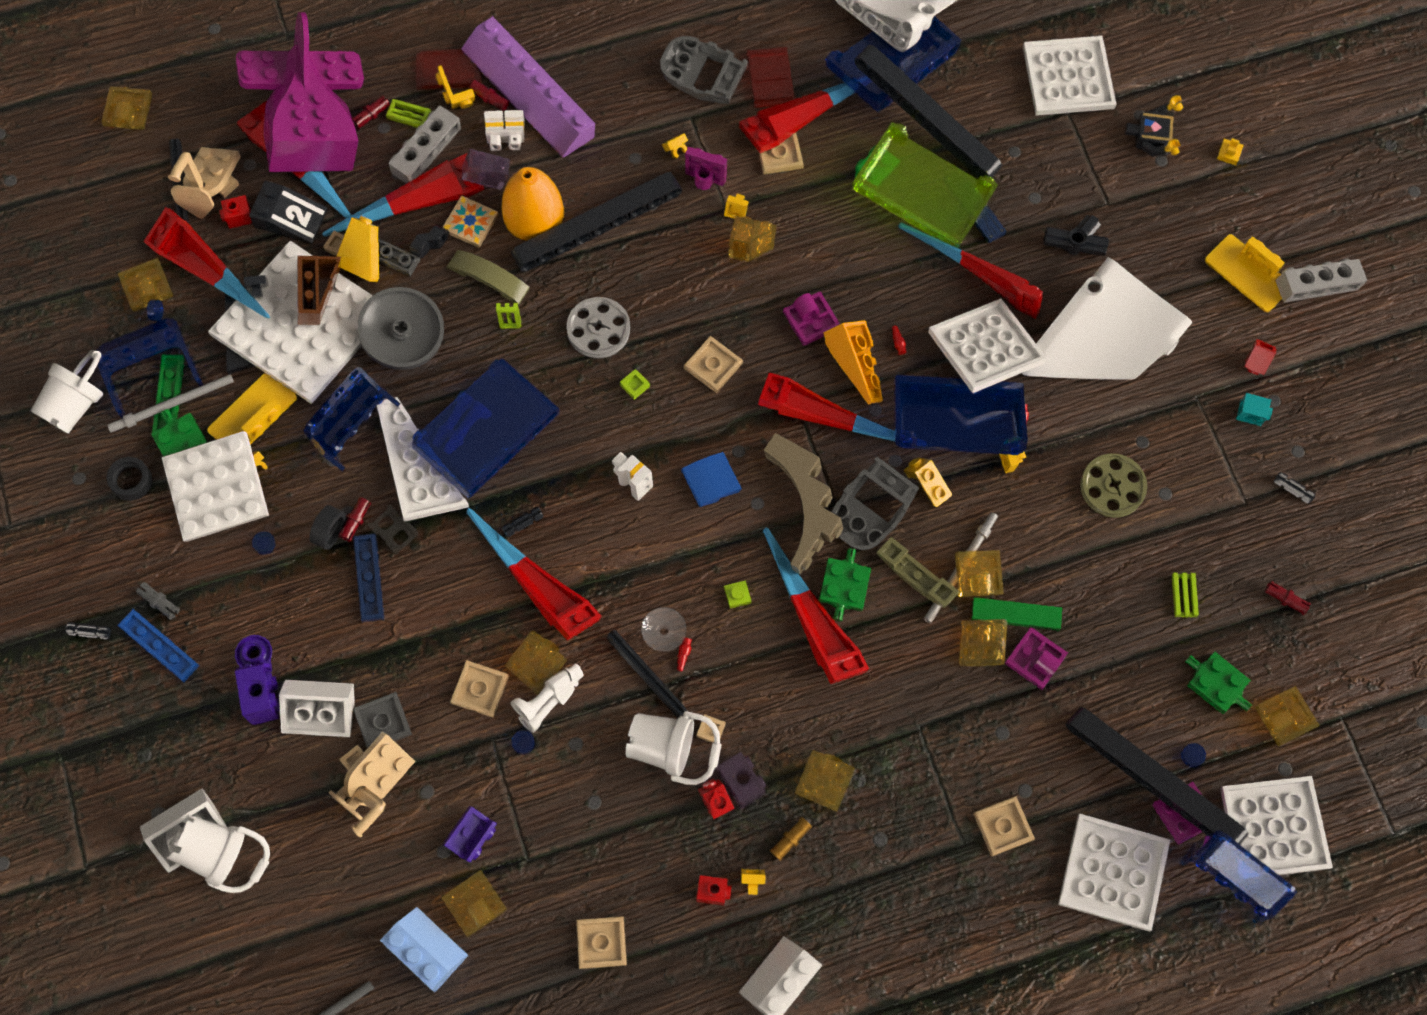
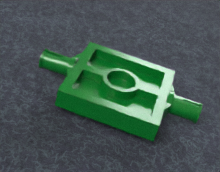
(178, 434)
(844, 584)
(1218, 683)

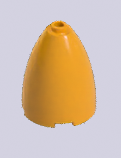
(531, 204)

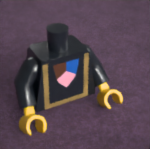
(1155, 129)

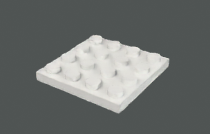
(1069, 75)
(987, 345)
(215, 486)
(1281, 823)
(1114, 872)

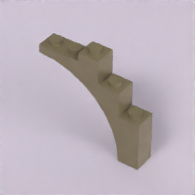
(818, 522)

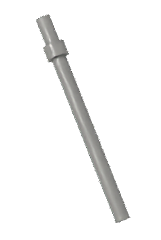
(131, 419)
(981, 533)

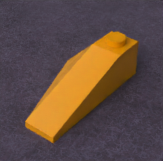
(851, 349)

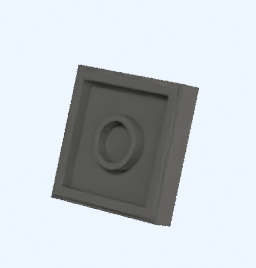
(382, 716)

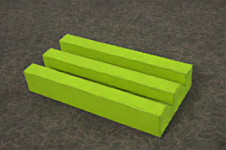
(407, 117)
(508, 310)
(1193, 595)

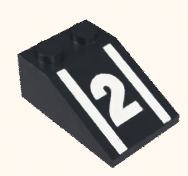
(287, 213)

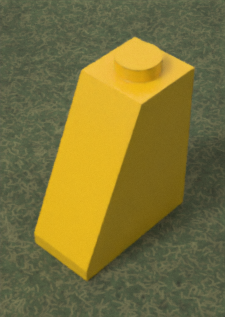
(360, 249)

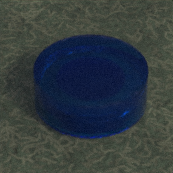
(155, 310)
(263, 543)
(523, 742)
(1193, 755)

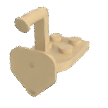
(202, 178)
(372, 779)

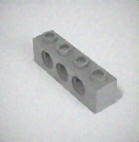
(423, 156)
(1321, 280)

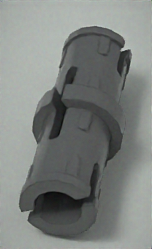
(157, 600)

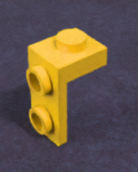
(461, 99)
(929, 479)

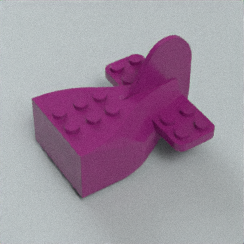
(303, 118)

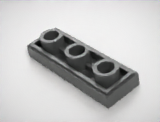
(397, 258)

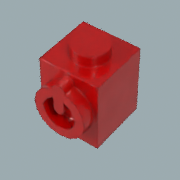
(715, 798)

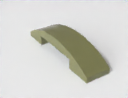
(489, 274)
(916, 574)

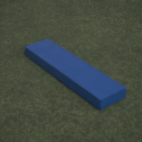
(158, 645)

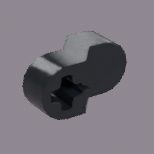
(433, 240)

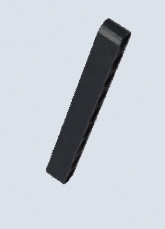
(927, 112)
(596, 221)
(1153, 776)

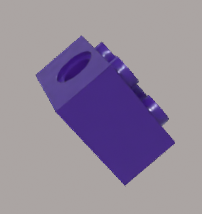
(255, 680)

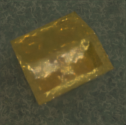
(751, 238)

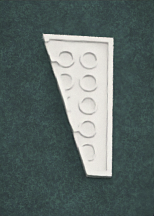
(418, 484)

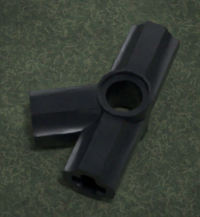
(1082, 234)

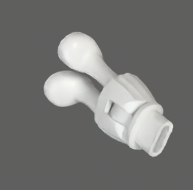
(556, 690)

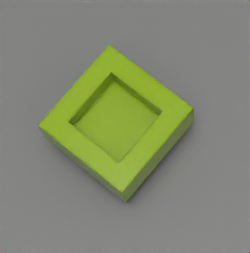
(634, 384)
(737, 594)

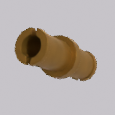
(790, 838)

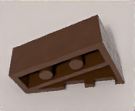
(314, 286)

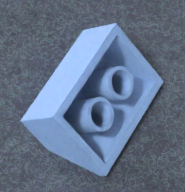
(424, 948)

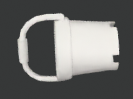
(67, 395)
(668, 742)
(213, 850)

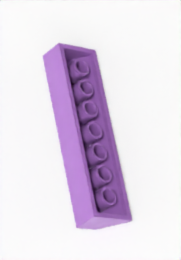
(529, 87)

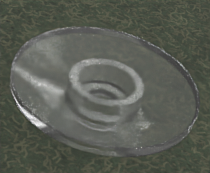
(660, 619)

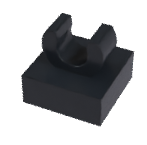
(256, 284)

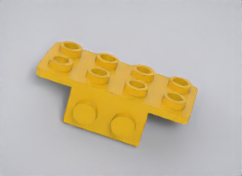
(1249, 269)
(254, 409)

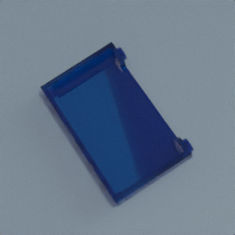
(917, 62)
(949, 417)
(484, 427)

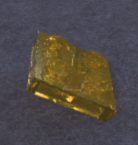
(127, 108)
(145, 284)
(979, 573)
(983, 642)
(535, 661)
(1287, 716)
(825, 780)
(474, 903)

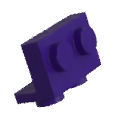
(470, 834)

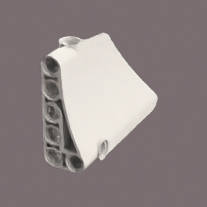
(896, 20)
(1110, 330)

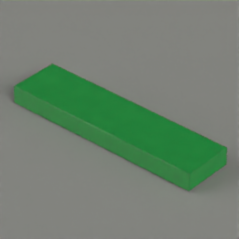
(168, 385)
(1018, 613)

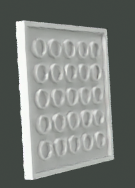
(294, 354)

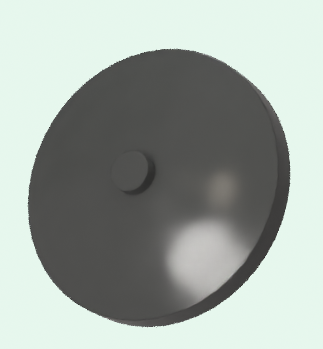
(400, 328)

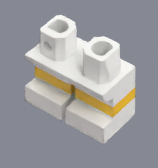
(509, 132)
(634, 473)

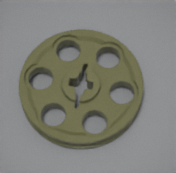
(1117, 477)

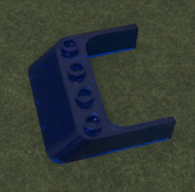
(139, 346)
(344, 413)
(1242, 873)

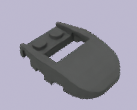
(685, 60)
(861, 525)

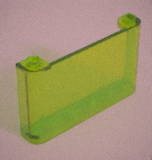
(923, 187)

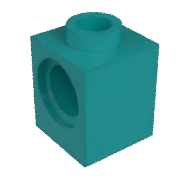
(1254, 409)

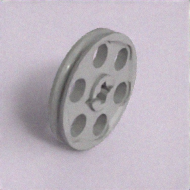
(588, 326)

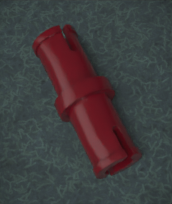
(489, 95)
(370, 112)
(354, 519)
(1287, 597)

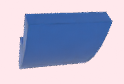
(711, 479)

